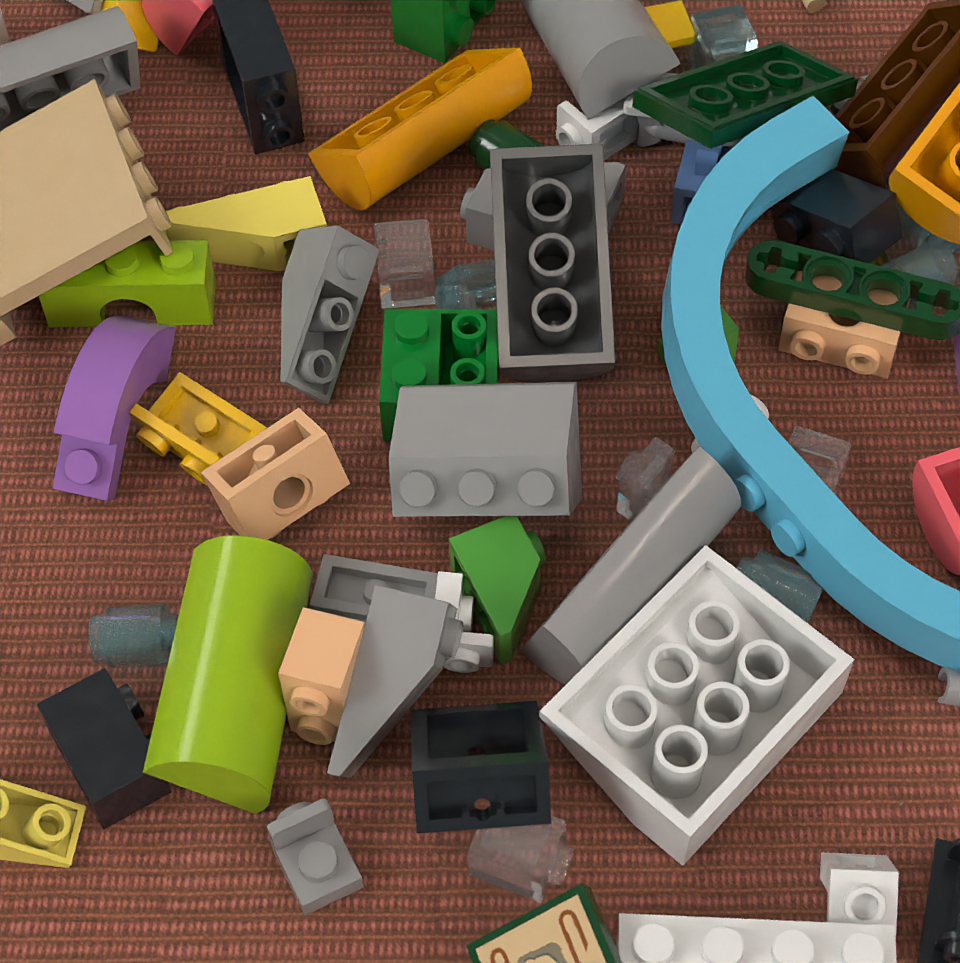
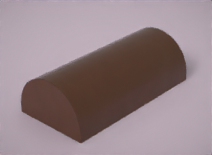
(902, 94)

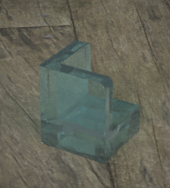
(720, 35)

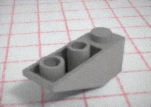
(321, 305)

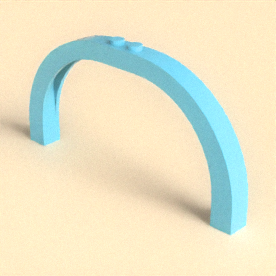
(769, 474)

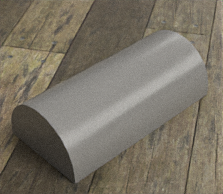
(601, 47)
(65, 58)
(637, 565)

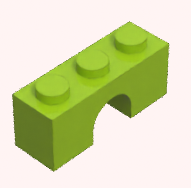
(174, 286)

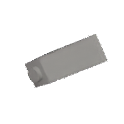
(395, 663)

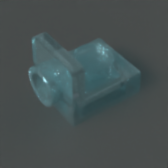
(466, 286)

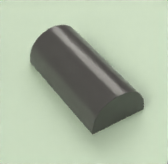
(552, 263)

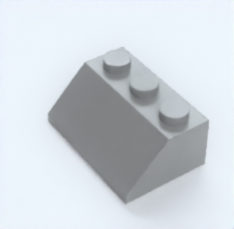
(486, 450)

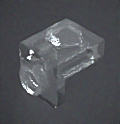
(643, 476)

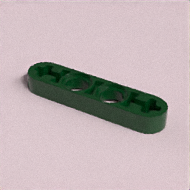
(852, 297)

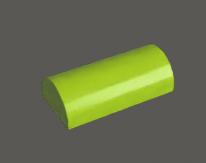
(222, 688)

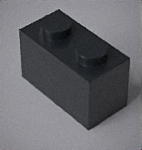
(839, 217)
(103, 745)

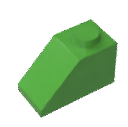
(503, 575)

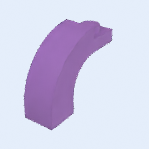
(104, 384)

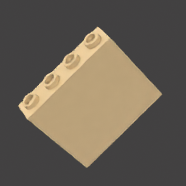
(70, 195)

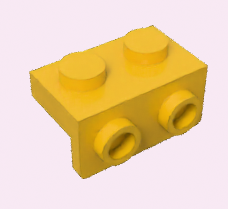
(193, 425)

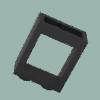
(259, 73)
(508, 773)

